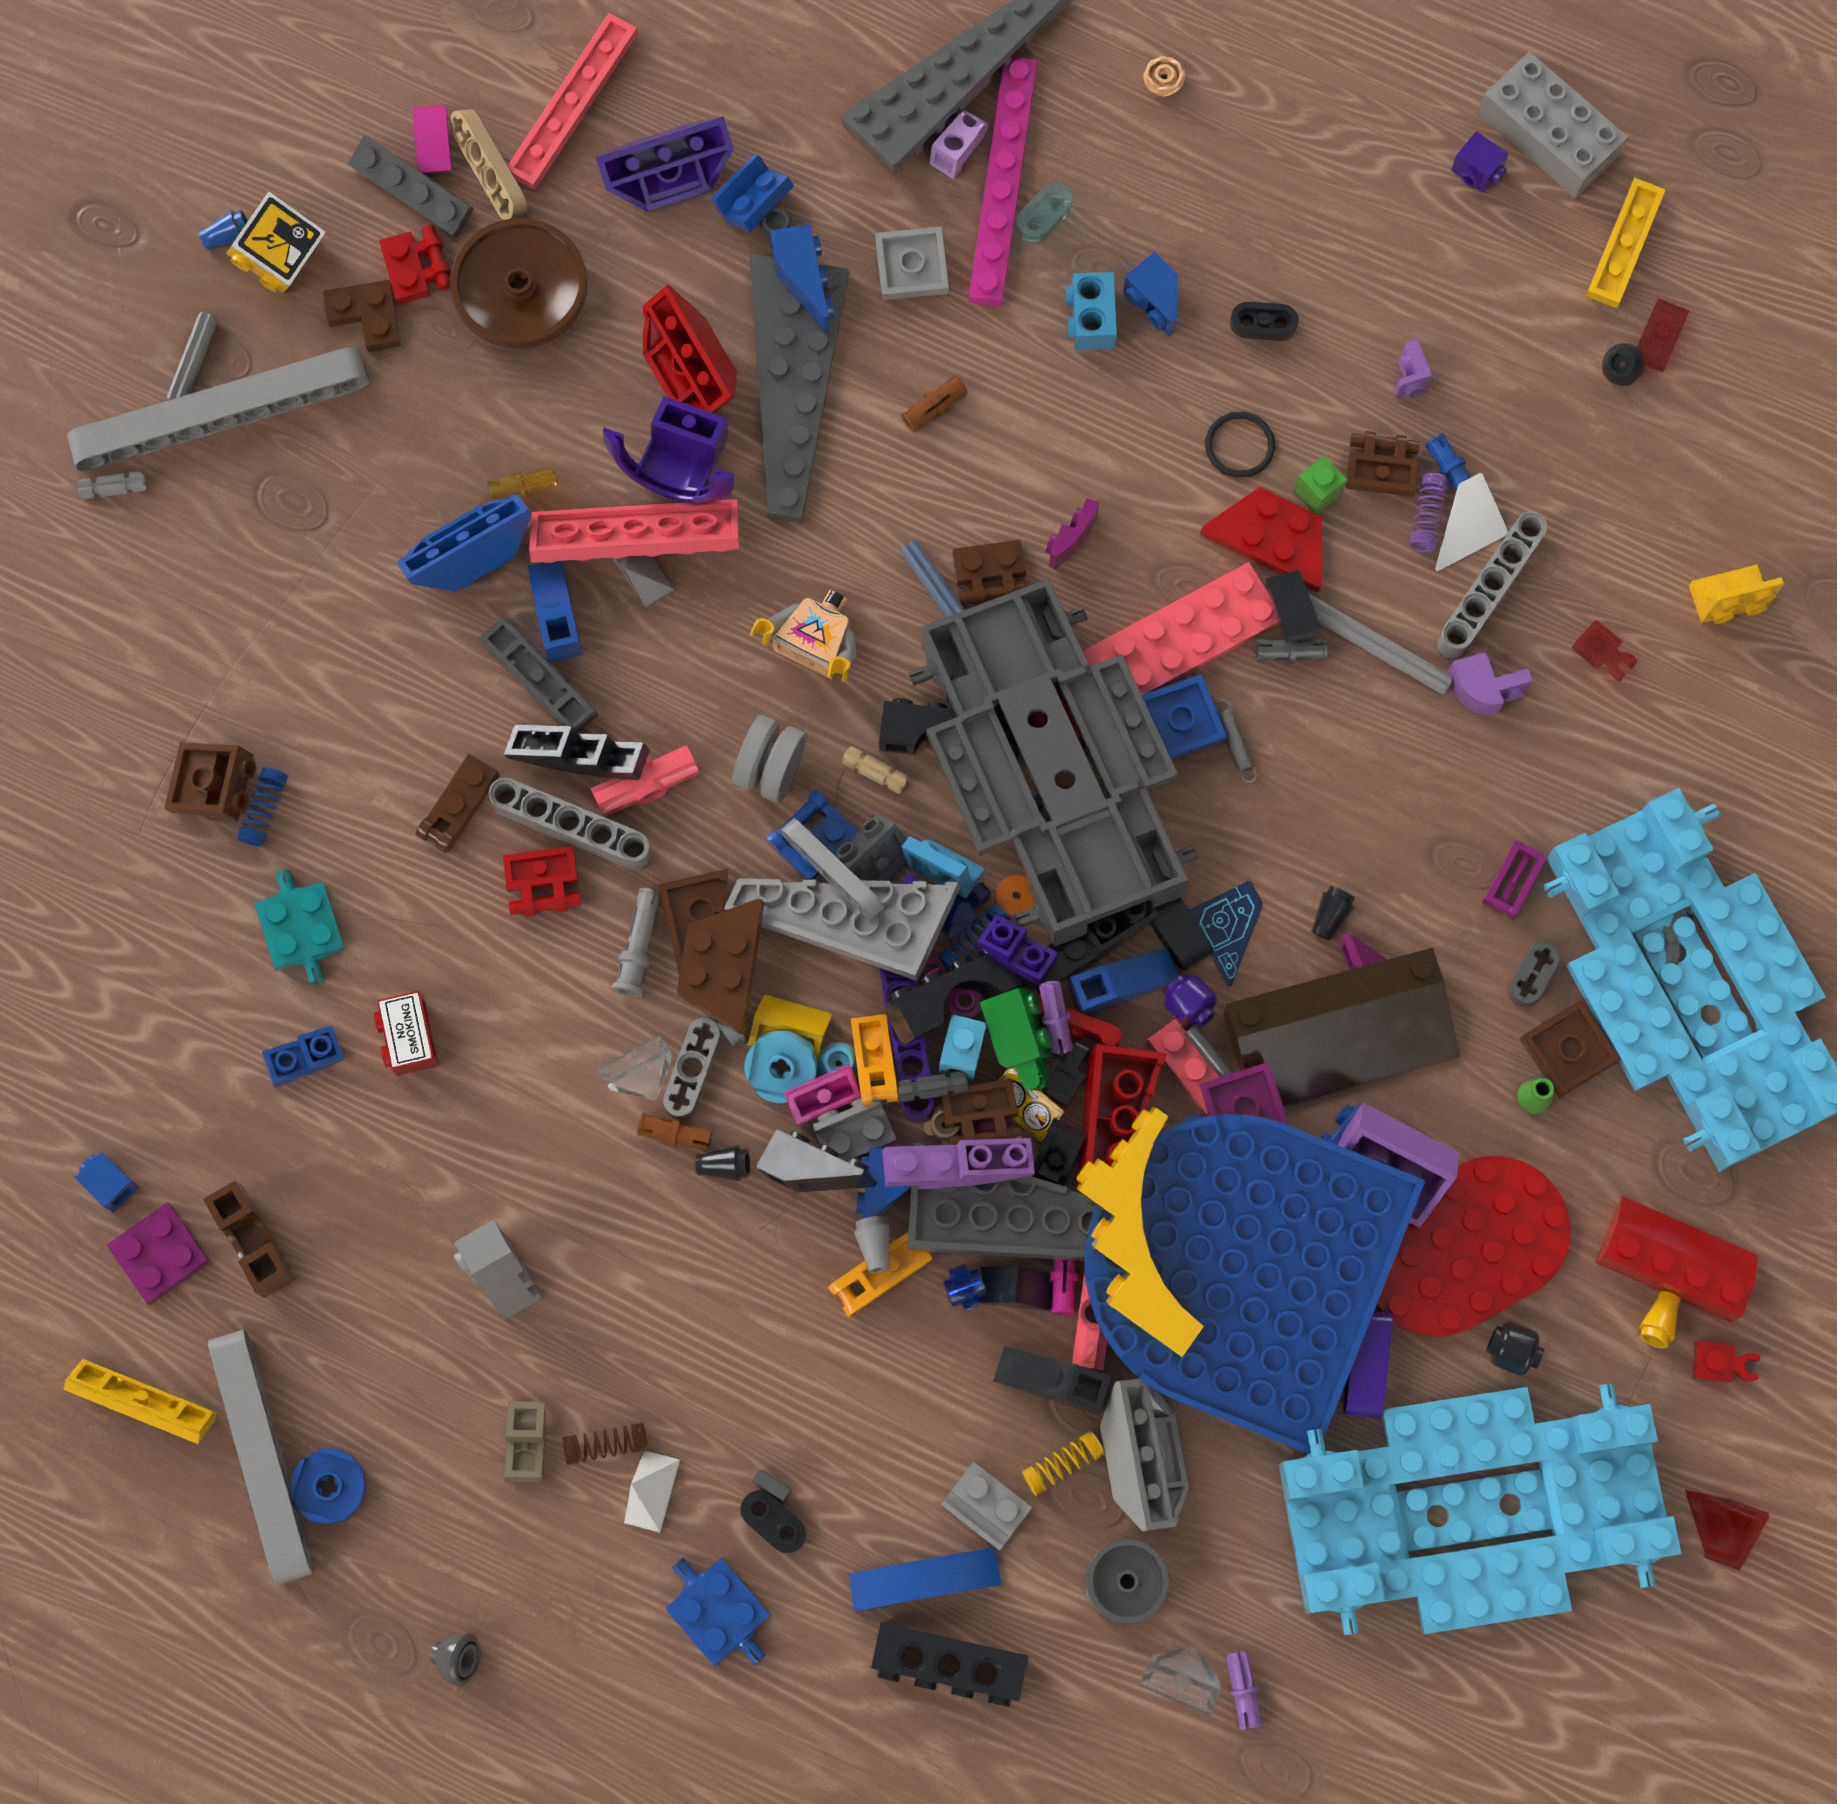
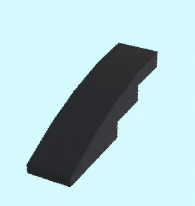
(576, 753)

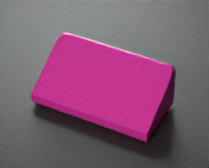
(823, 1094)

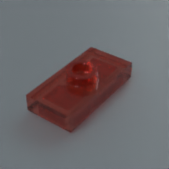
(1661, 333)

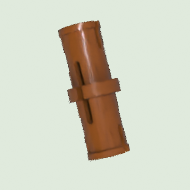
(934, 403)
(674, 1132)

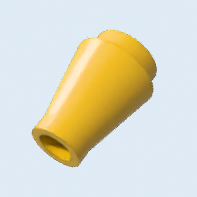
(1660, 1322)

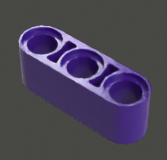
(1368, 1377)

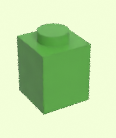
(1320, 485)

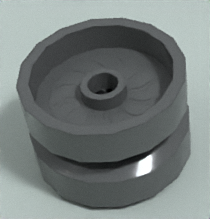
(1104, 1587)

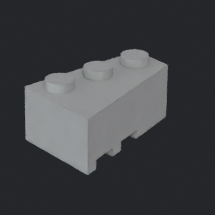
(494, 1264)

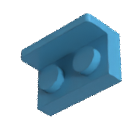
(941, 864)

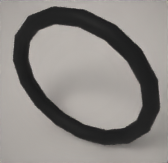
(1240, 473)

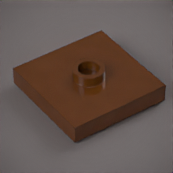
(1570, 1049)

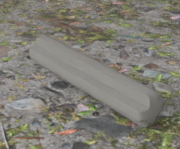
(192, 356)

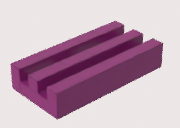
(1501, 905)

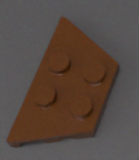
(721, 963)

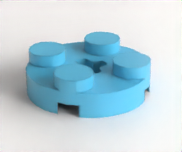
(771, 1048)

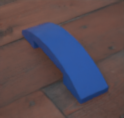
(924, 1579)

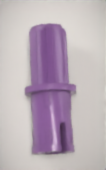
(1055, 1016)
(1244, 1690)

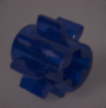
(964, 1287)

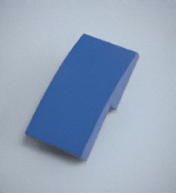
(302, 1057)

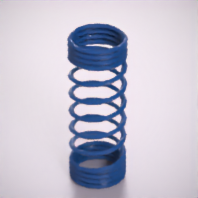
(272, 776)
(948, 957)

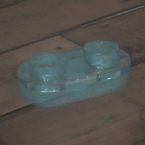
(1044, 215)

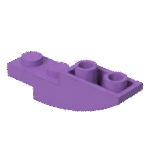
(958, 1165)

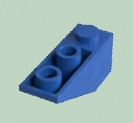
(797, 267)
(554, 611)
(1121, 981)

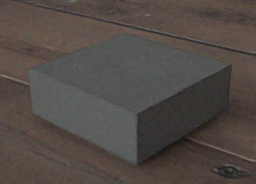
(772, 1485)

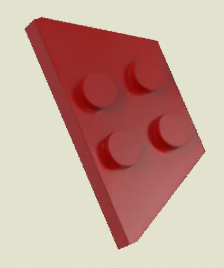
(1272, 534)

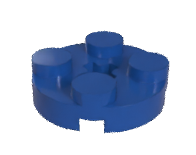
(318, 1468)

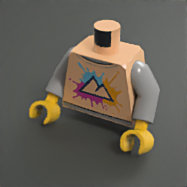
(812, 635)

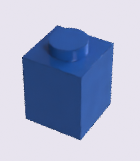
(105, 1181)

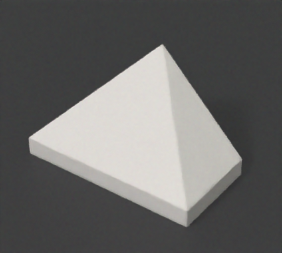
(651, 1491)

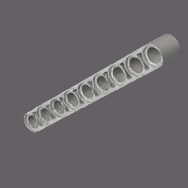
(217, 409)

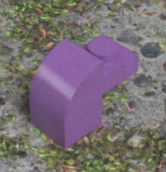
(1481, 690)

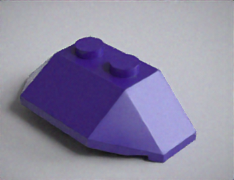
(667, 164)

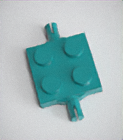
(299, 926)

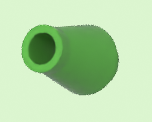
(1531, 1100)

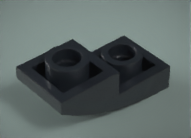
(1293, 606)

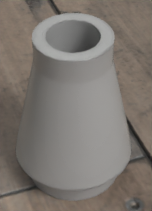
(873, 1241)

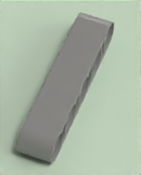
(1501, 573)
(559, 811)

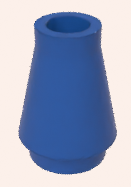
(224, 230)

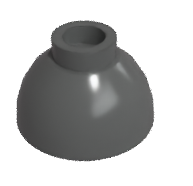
(457, 1658)

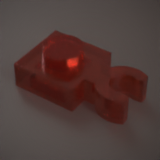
(1600, 647)

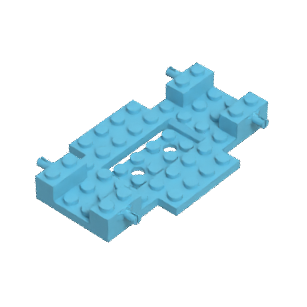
(1748, 1084)
(1591, 1488)

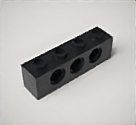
(1009, 1665)

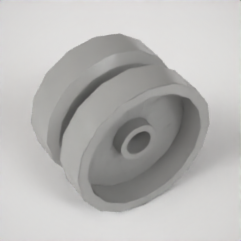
(769, 758)

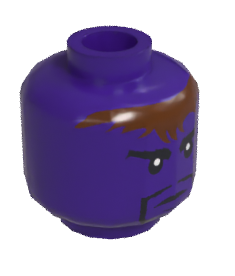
(1190, 1001)

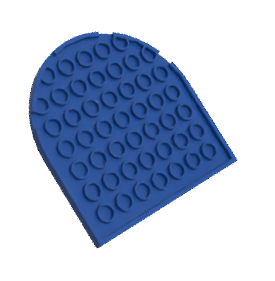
(1276, 1256)

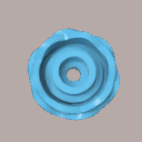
(836, 1052)

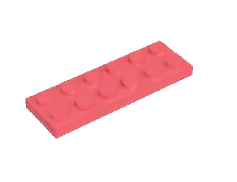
(634, 531)
(1191, 630)

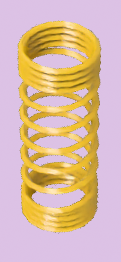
(1035, 1479)

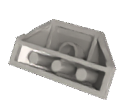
(1144, 1455)

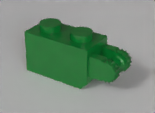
(1019, 1036)

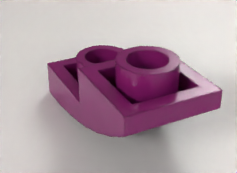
(1071, 537)

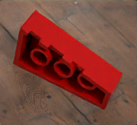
(1115, 1094)

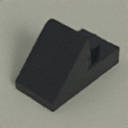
(1058, 1152)

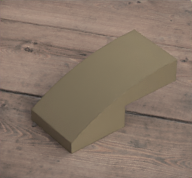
(525, 1441)

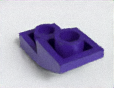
(1015, 950)

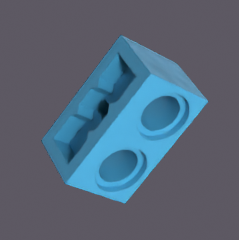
(1096, 311)

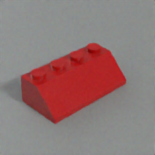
(1679, 1260)

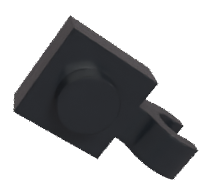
(1065, 1077)

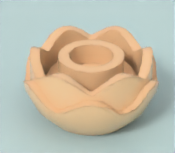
(1164, 67)

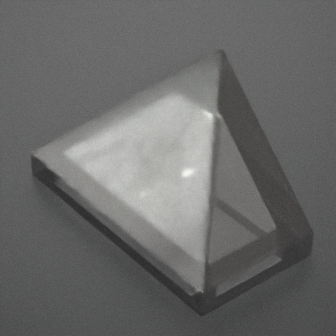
(639, 1070)
(1183, 1678)

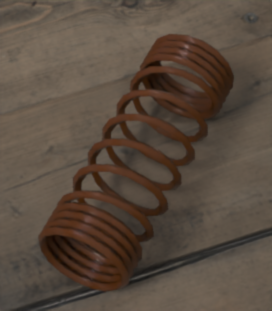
(572, 1449)

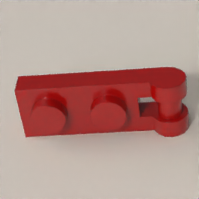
(1092, 1028)

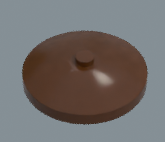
(519, 283)

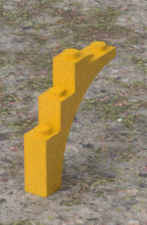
(1118, 1190)

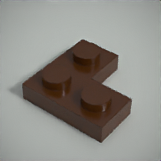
(368, 304)

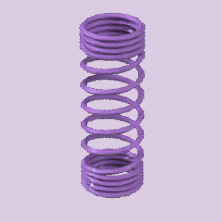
(1434, 484)

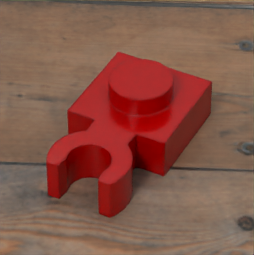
(1718, 1363)

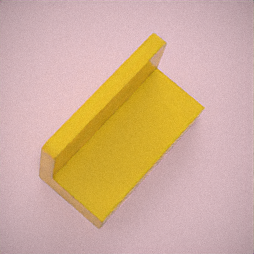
(784, 1015)

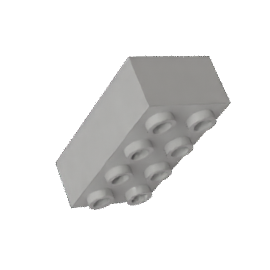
(1552, 124)

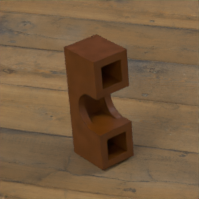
(250, 1238)

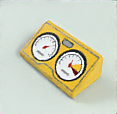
(1033, 1107)

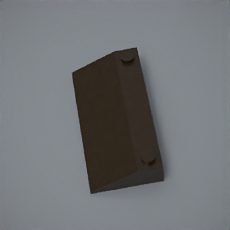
(1347, 1027)

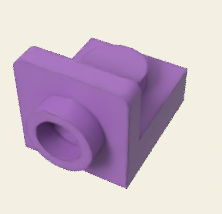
(1415, 371)

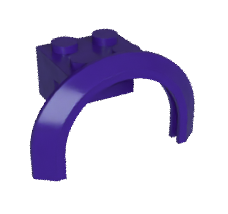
(679, 454)

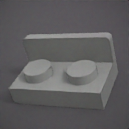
(855, 1129)

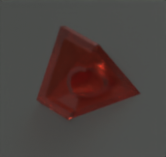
(1726, 1527)

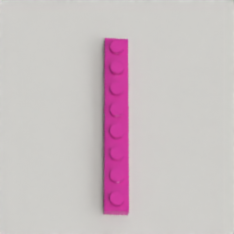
(1002, 182)

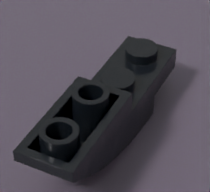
(1101, 939)

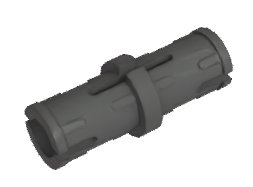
(1290, 652)

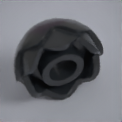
(1630, 372)

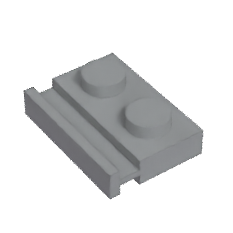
(986, 1506)

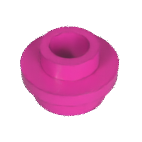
(967, 1012)

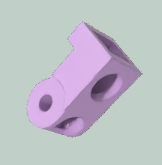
(957, 143)

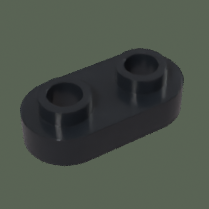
(1263, 321)
(773, 1521)

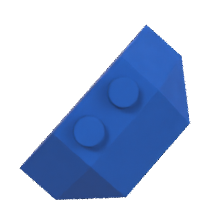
(468, 546)

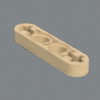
(471, 135)

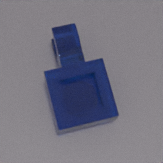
(961, 913)

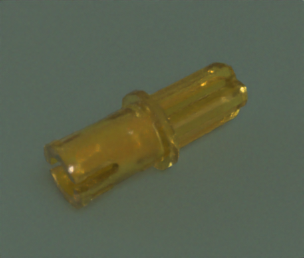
(521, 483)

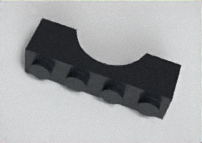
(906, 725)
(921, 1010)

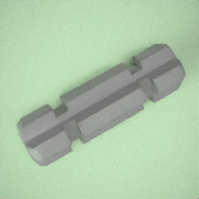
(112, 485)

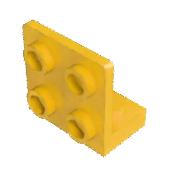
(1733, 593)

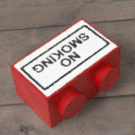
(406, 1033)

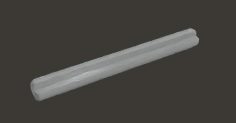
(1381, 646)

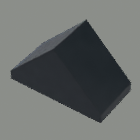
(1016, 1287)

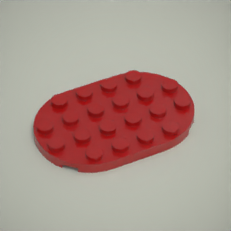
(1479, 1250)

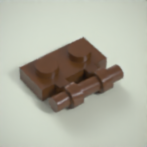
(1380, 472)
(985, 564)
(981, 1104)

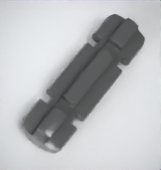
(932, 1086)

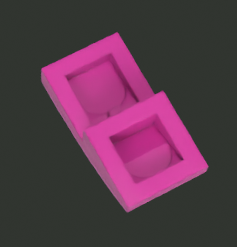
(432, 139)

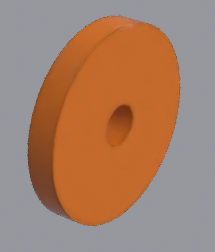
(1007, 888)

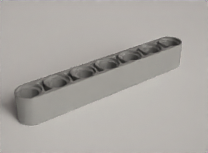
(260, 1457)

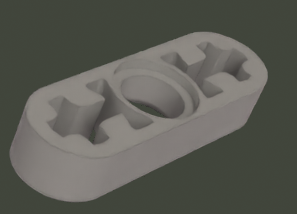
(674, 1089)

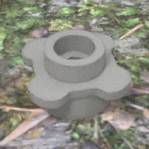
(730, 1035)

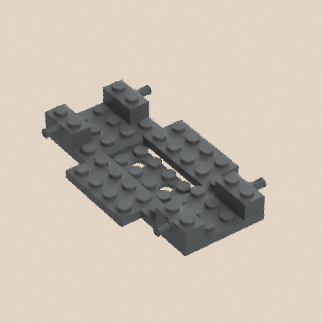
(1094, 850)

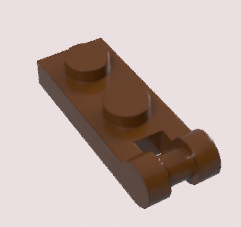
(458, 803)

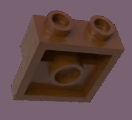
(210, 781)

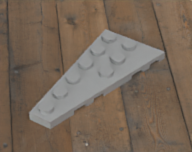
(820, 915)

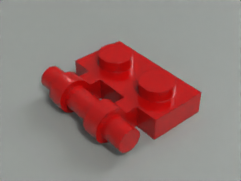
(405, 269)
(541, 870)

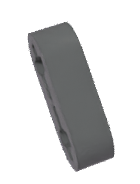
(1527, 970)

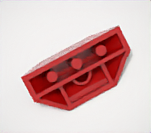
(686, 353)

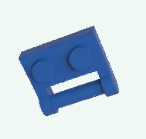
(830, 831)

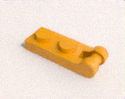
(874, 1058)
(902, 1265)

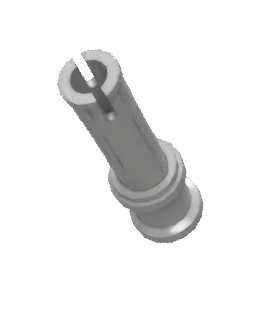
(634, 957)

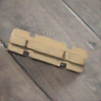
(875, 770)

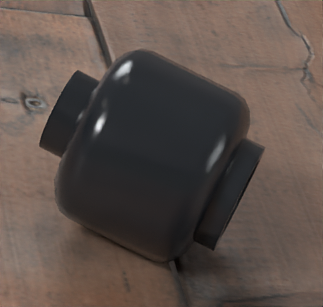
(1515, 1348)

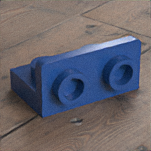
(751, 194)

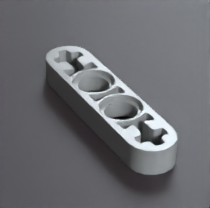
(832, 869)

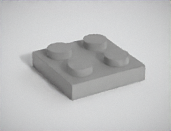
(911, 263)

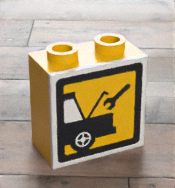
(275, 243)

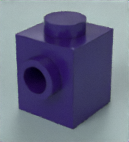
(1480, 163)

